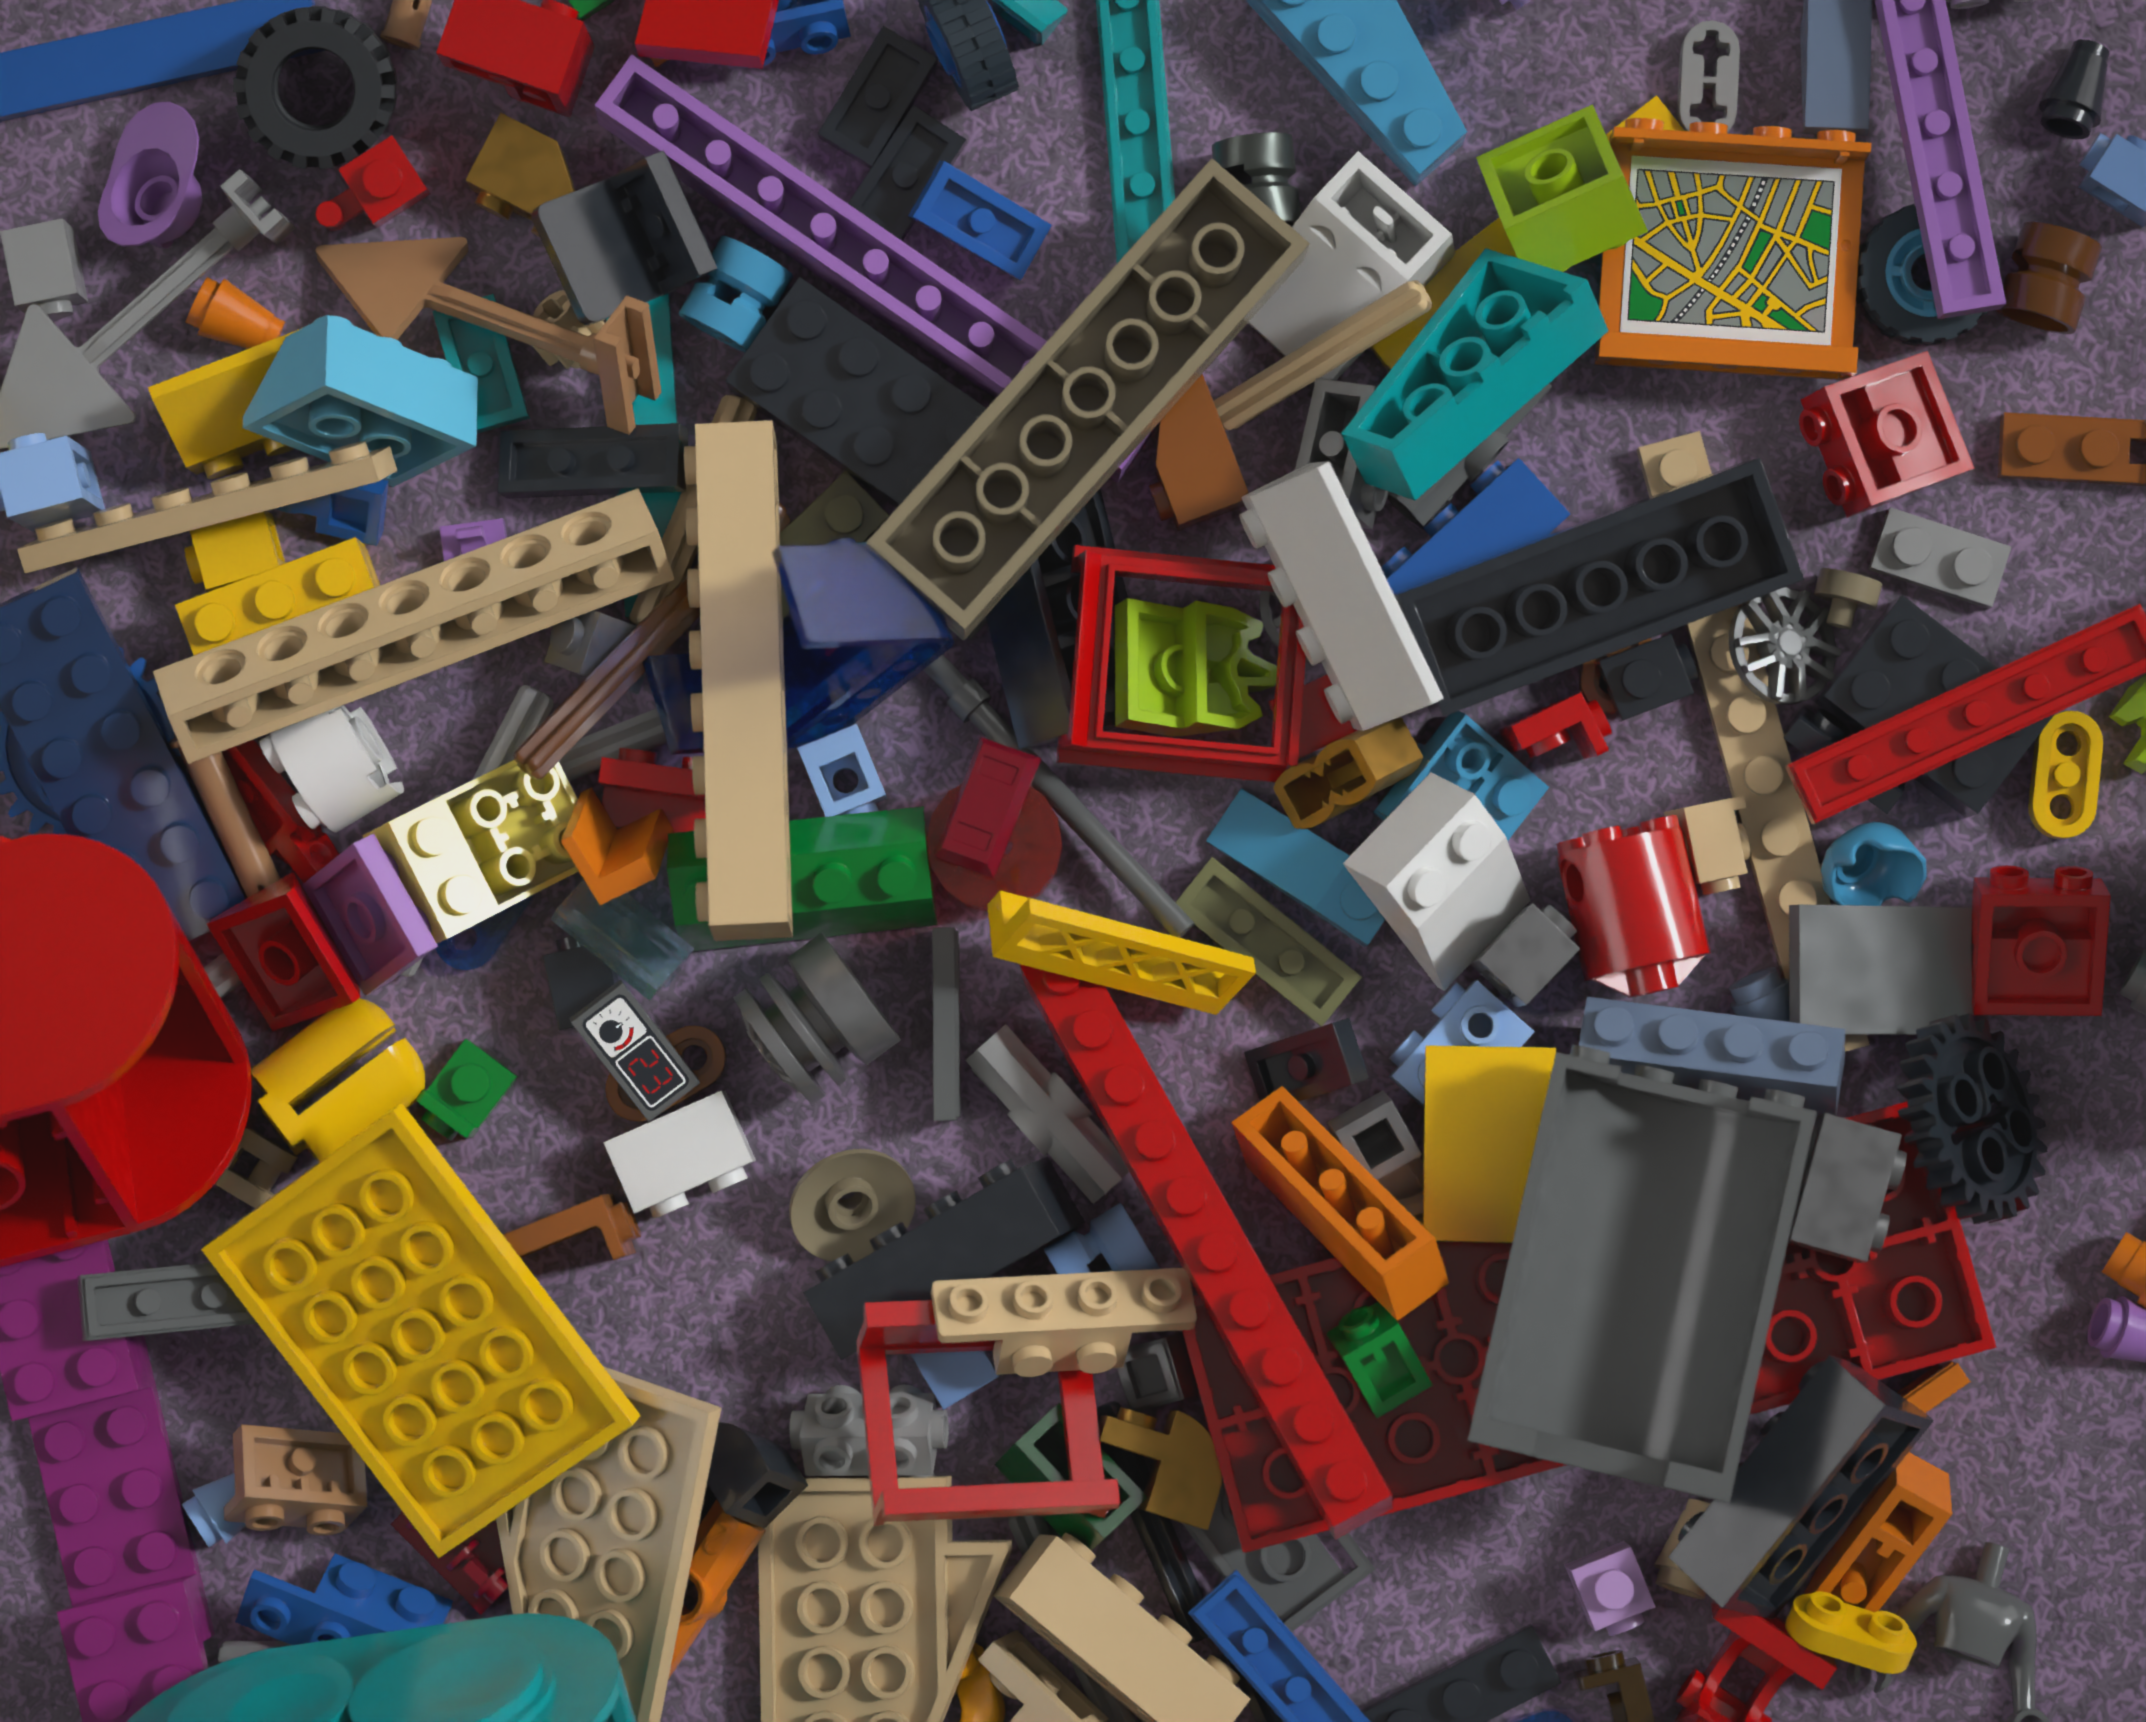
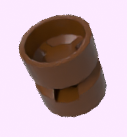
(2048, 277)

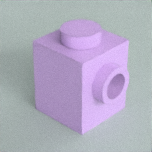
(1611, 1588)

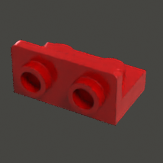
(1548, 726)

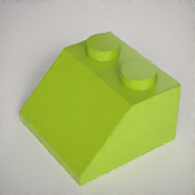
(1562, 192)

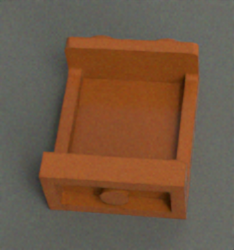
(613, 1219)

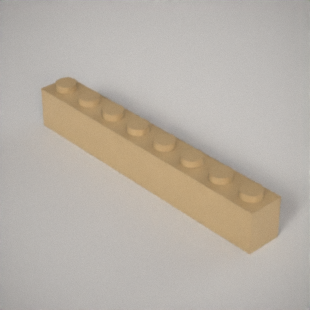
(741, 682)

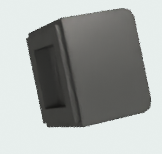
(1157, 1373)

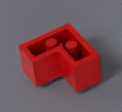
(521, 46)

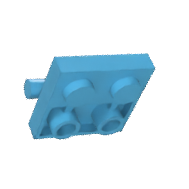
(1477, 763)

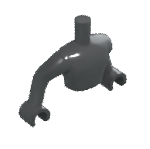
(1978, 1625)

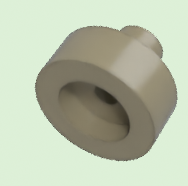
(1846, 593)

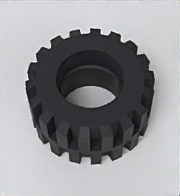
(259, 97)

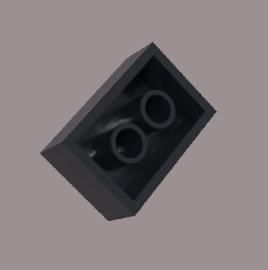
(1906, 663)

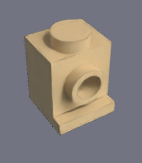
(1715, 843)

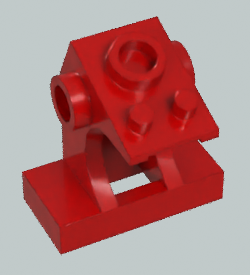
(1766, 1646)

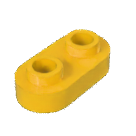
(2068, 776)
(1851, 1633)

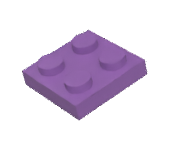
(370, 914)

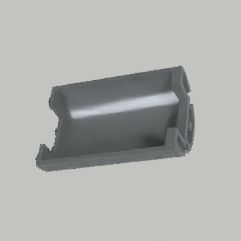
(1643, 1275)

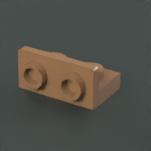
(295, 1480)

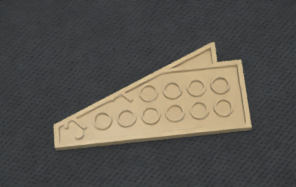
(620, 1536)

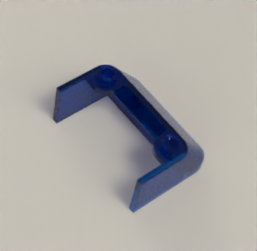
(847, 644)

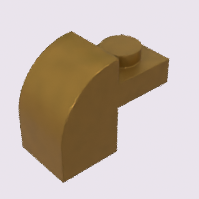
(1184, 1468)

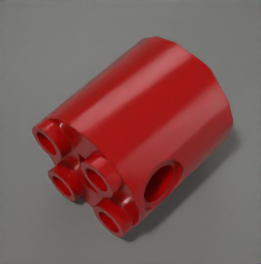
(1634, 906)

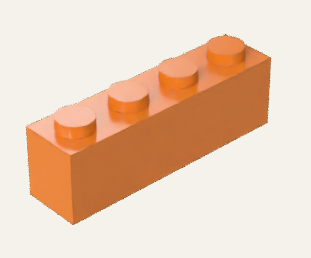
(1340, 1203)

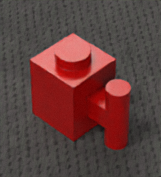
(379, 184)

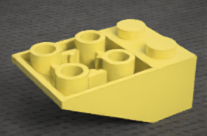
(482, 846)

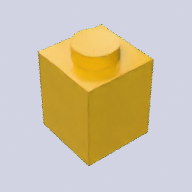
(233, 550)

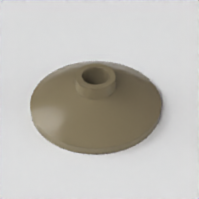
(838, 1226)

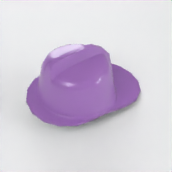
(152, 180)

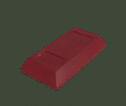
(987, 807)

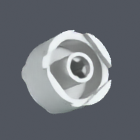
(334, 765)

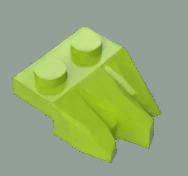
(1186, 668)

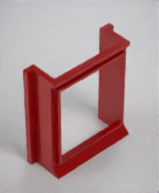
(1087, 741)
(911, 1329)

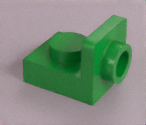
(465, 1092)
(1379, 1358)

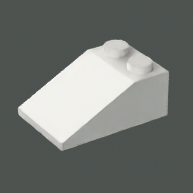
(1441, 877)

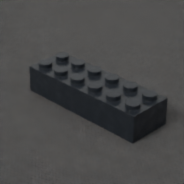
(1600, 586)

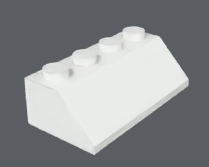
(1339, 596)

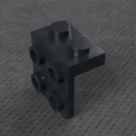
(623, 239)

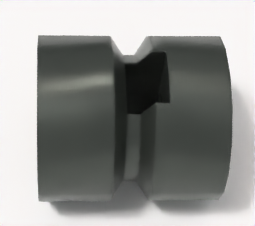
(1263, 166)

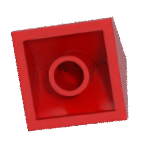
(285, 955)

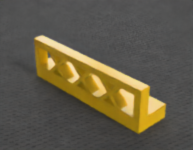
(1115, 953)

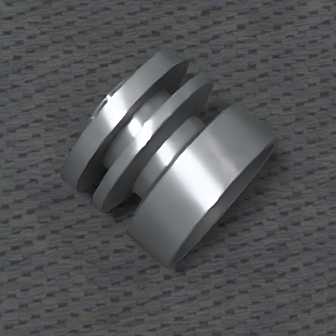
(815, 1019)

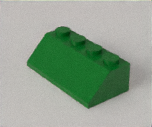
(845, 877)

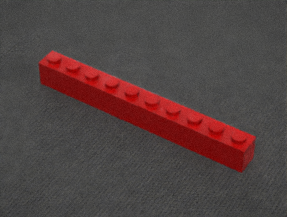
(1212, 1250)

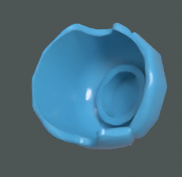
(1876, 856)

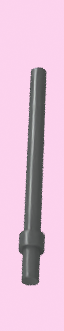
(971, 703)

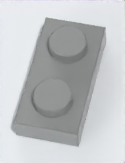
(1939, 558)

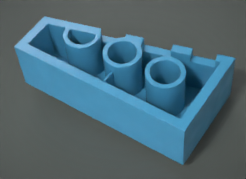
(1375, 72)

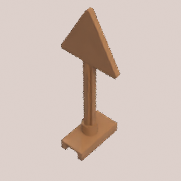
(400, 278)

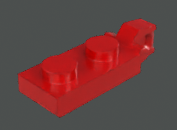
(275, 814)

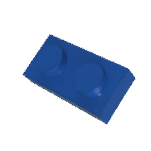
(980, 220)

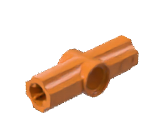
(718, 1555)

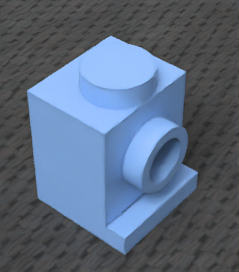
(836, 753)

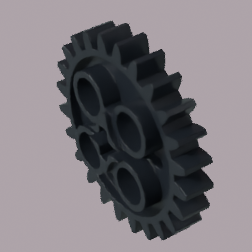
(1950, 1088)

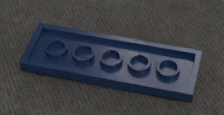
(104, 749)

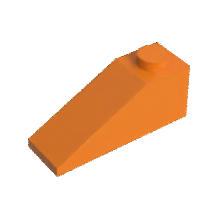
(1886, 1536)

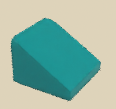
(1031, 17)

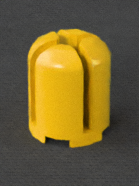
(318, 1058)

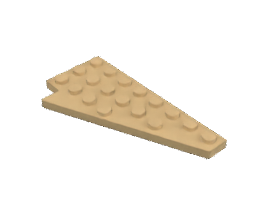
(867, 1614)

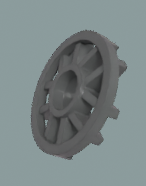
(1784, 646)

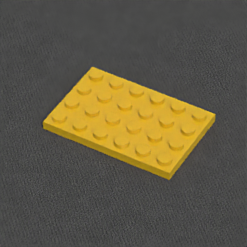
(420, 1331)

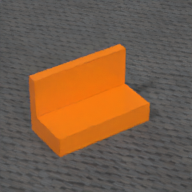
(610, 857)

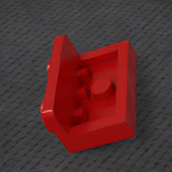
(639, 787)

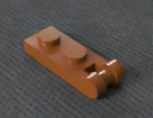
(2070, 449)

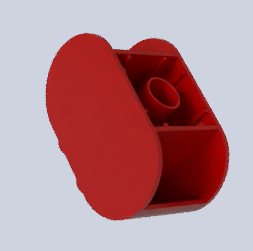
(112, 1052)

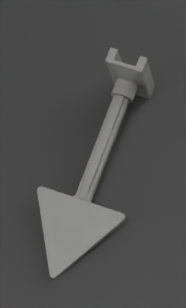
(59, 386)

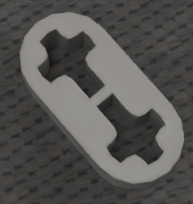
(1724, 79)

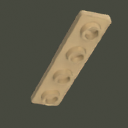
(1062, 1318)

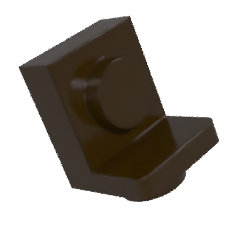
(1631, 1700)

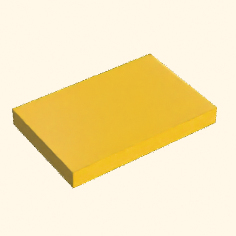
(1480, 1137)

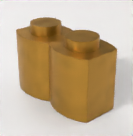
(1347, 773)

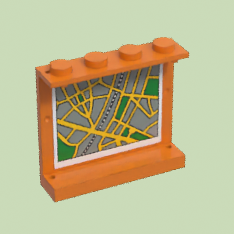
(1741, 252)

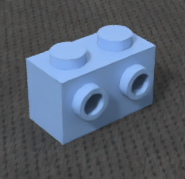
(47, 481)
(1465, 1019)

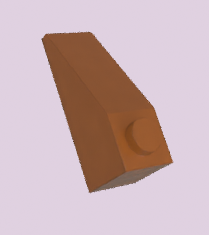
(1195, 463)

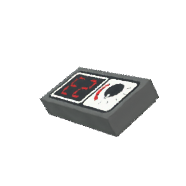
(634, 1050)

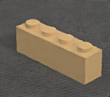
(1115, 1639)

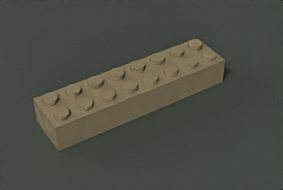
(1089, 397)

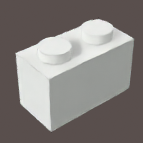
(680, 1154)

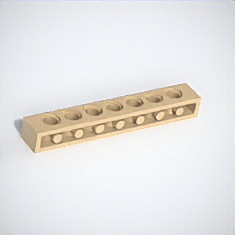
(413, 625)

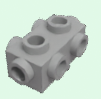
(834, 1432)

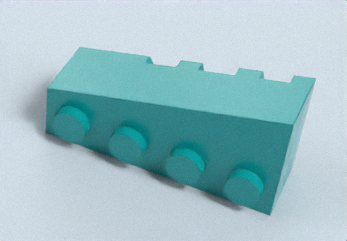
(1471, 369)

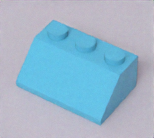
(352, 386)

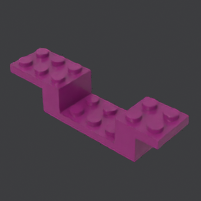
(108, 1489)

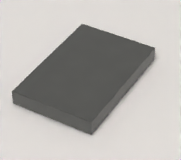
(1879, 966)
(1291, 1577)

